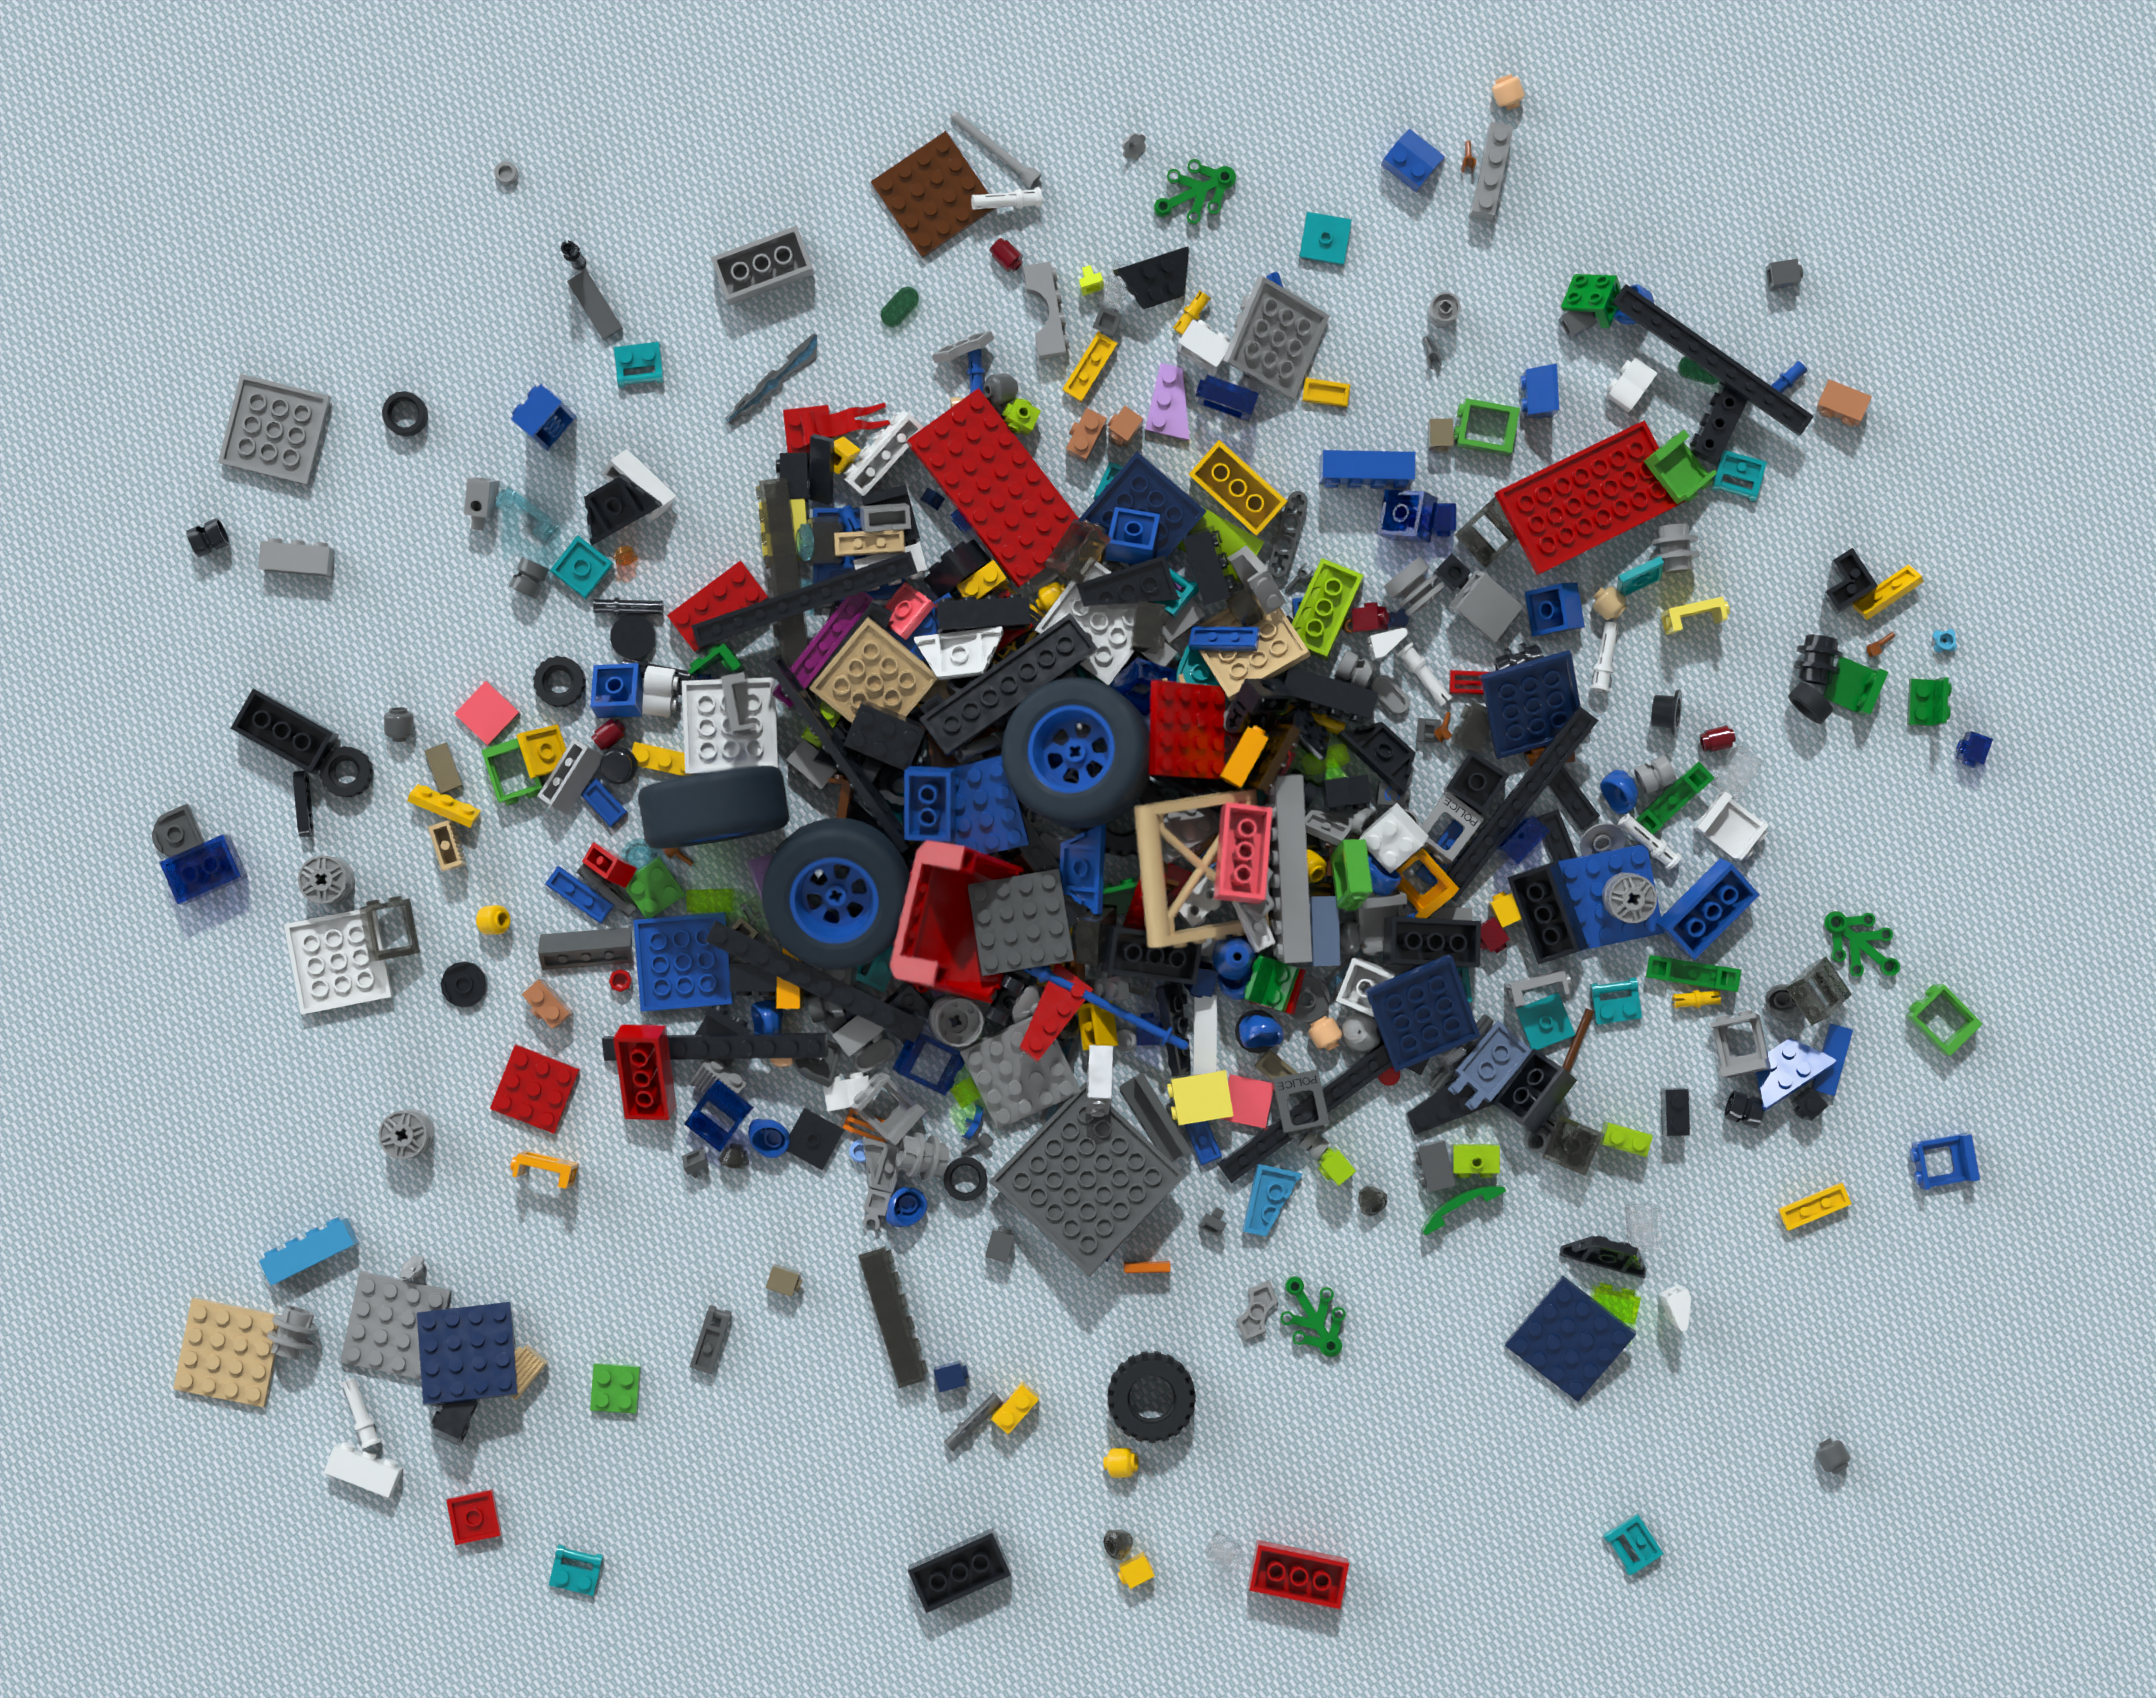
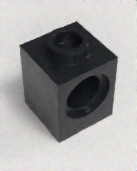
(1453, 562)

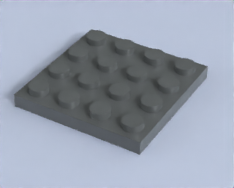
(1020, 922)

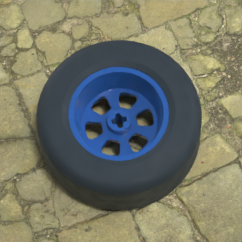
(1030, 742)
(713, 807)
(802, 928)

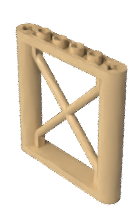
(1149, 828)

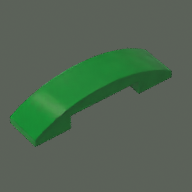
(1674, 797)
(1693, 973)
(1435, 1220)

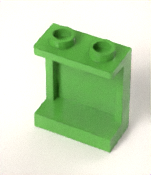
(1679, 469)

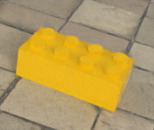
(1238, 487)

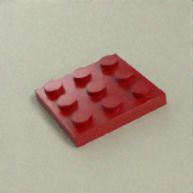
(534, 1088)

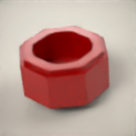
(620, 980)

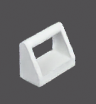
(1384, 642)
(1677, 1306)

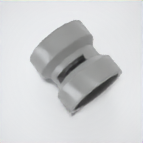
(1313, 1144)

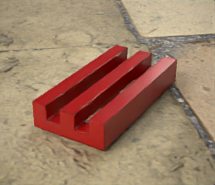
(1453, 682)

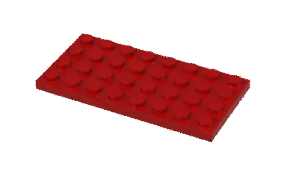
(994, 485)
(1585, 498)

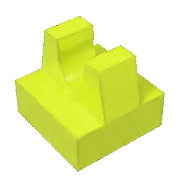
(1091, 282)

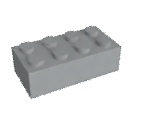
(762, 265)

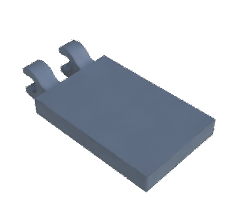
(1490, 1064)

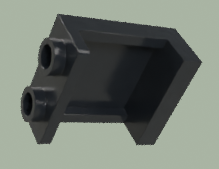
(891, 496)

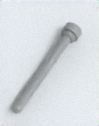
(1029, 175)

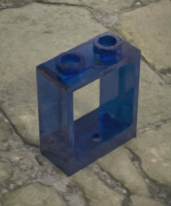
(1226, 397)
(1141, 672)
(1522, 840)
(910, 1054)
(729, 1104)

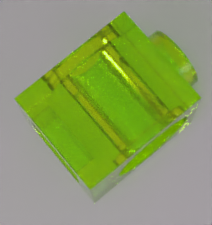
(965, 1092)

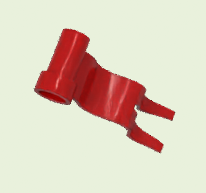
(839, 423)

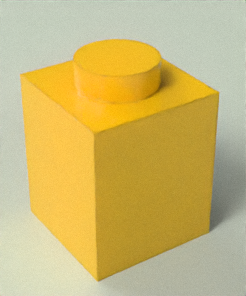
(844, 454)
(1504, 909)
(1135, 1570)

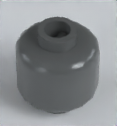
(1000, 388)
(398, 724)
(1833, 1456)

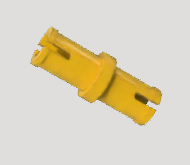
(1191, 312)
(1696, 999)

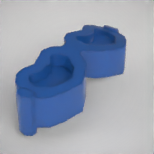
(974, 1123)

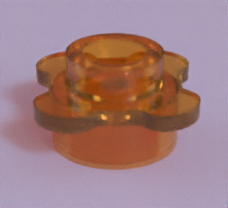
(624, 556)

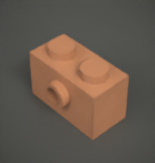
(1843, 403)
(1124, 427)
(1085, 435)
(547, 1004)

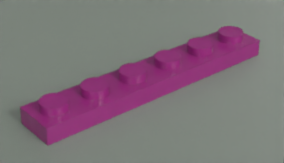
(826, 641)

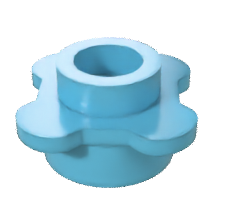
(1949, 635)

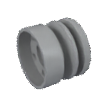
(1414, 586)
(339, 879)
(1617, 893)
(968, 1023)
(419, 1132)

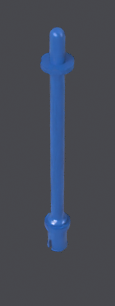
(1045, 974)

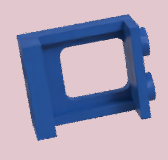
(1962, 1155)

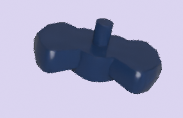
(1398, 618)

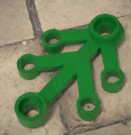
(1198, 189)
(1858, 941)
(1314, 1319)

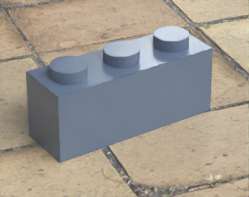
(1324, 931)

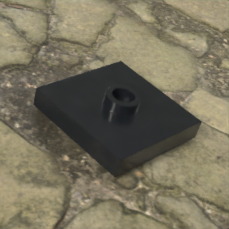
(814, 1138)

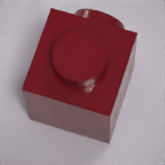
(1370, 618)
(1493, 936)

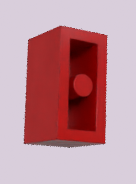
(609, 865)

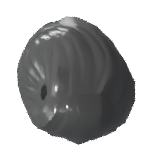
(1782, 1005)

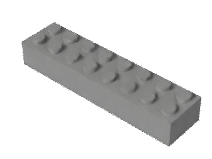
(1289, 870)

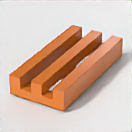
(860, 1132)
(1147, 1267)

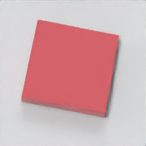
(908, 610)
(487, 713)
(1249, 1100)

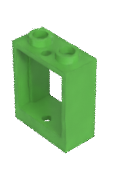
(1509, 432)
(512, 798)
(1351, 874)
(1960, 1035)

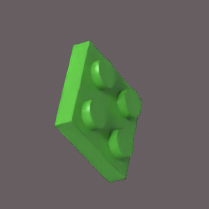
(654, 888)
(615, 1388)

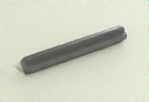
(1443, 1075)

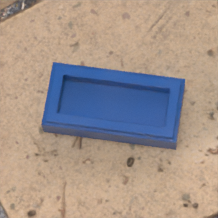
(603, 802)

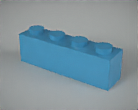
(308, 1251)

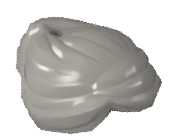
(1361, 1032)

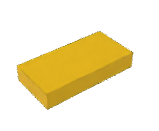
(1326, 392)

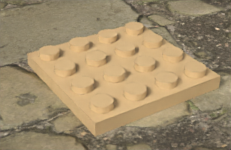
(1277, 651)
(876, 670)
(226, 1353)

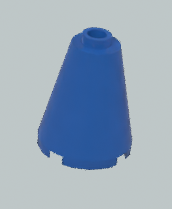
(1223, 957)

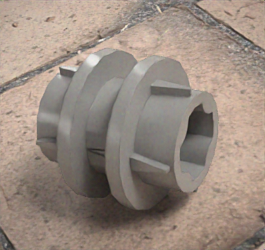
(1675, 548)
(917, 1155)
(292, 1332)

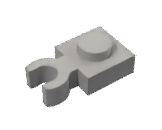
(876, 1204)

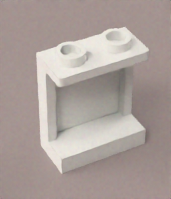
(1731, 827)

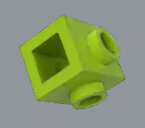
(1021, 416)

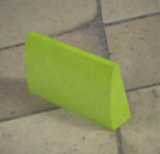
(1232, 537)
(1326, 607)

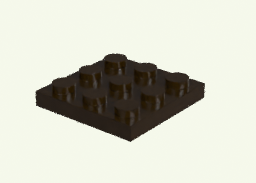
(1272, 757)

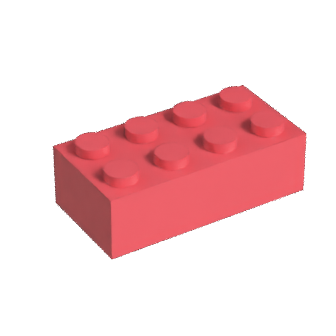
(1242, 853)

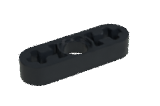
(303, 803)

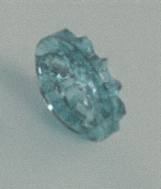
(805, 542)
(640, 846)

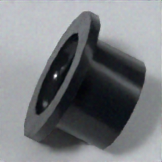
(1667, 711)

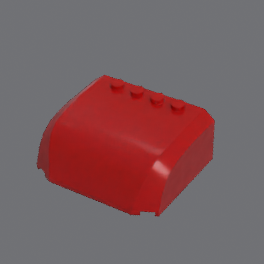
(937, 928)

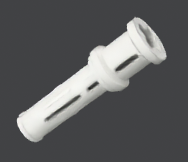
(1012, 199)
(1417, 665)
(1603, 667)
(1658, 850)
(363, 1424)

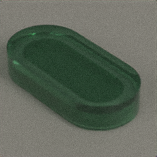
(899, 307)
(1693, 372)

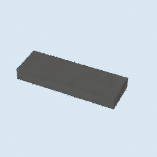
(594, 304)

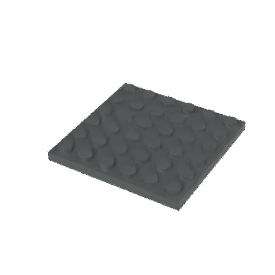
(1087, 1181)

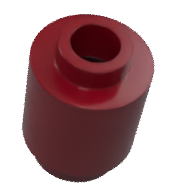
(1006, 255)
(609, 734)
(1717, 739)

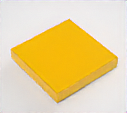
(541, 749)

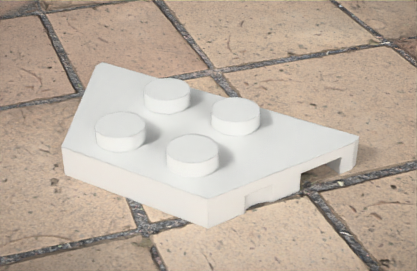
(960, 652)

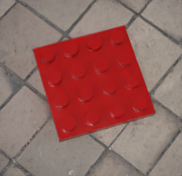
(1186, 730)

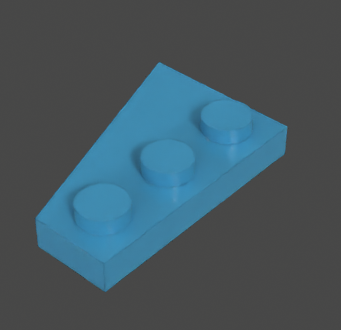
(1268, 1194)

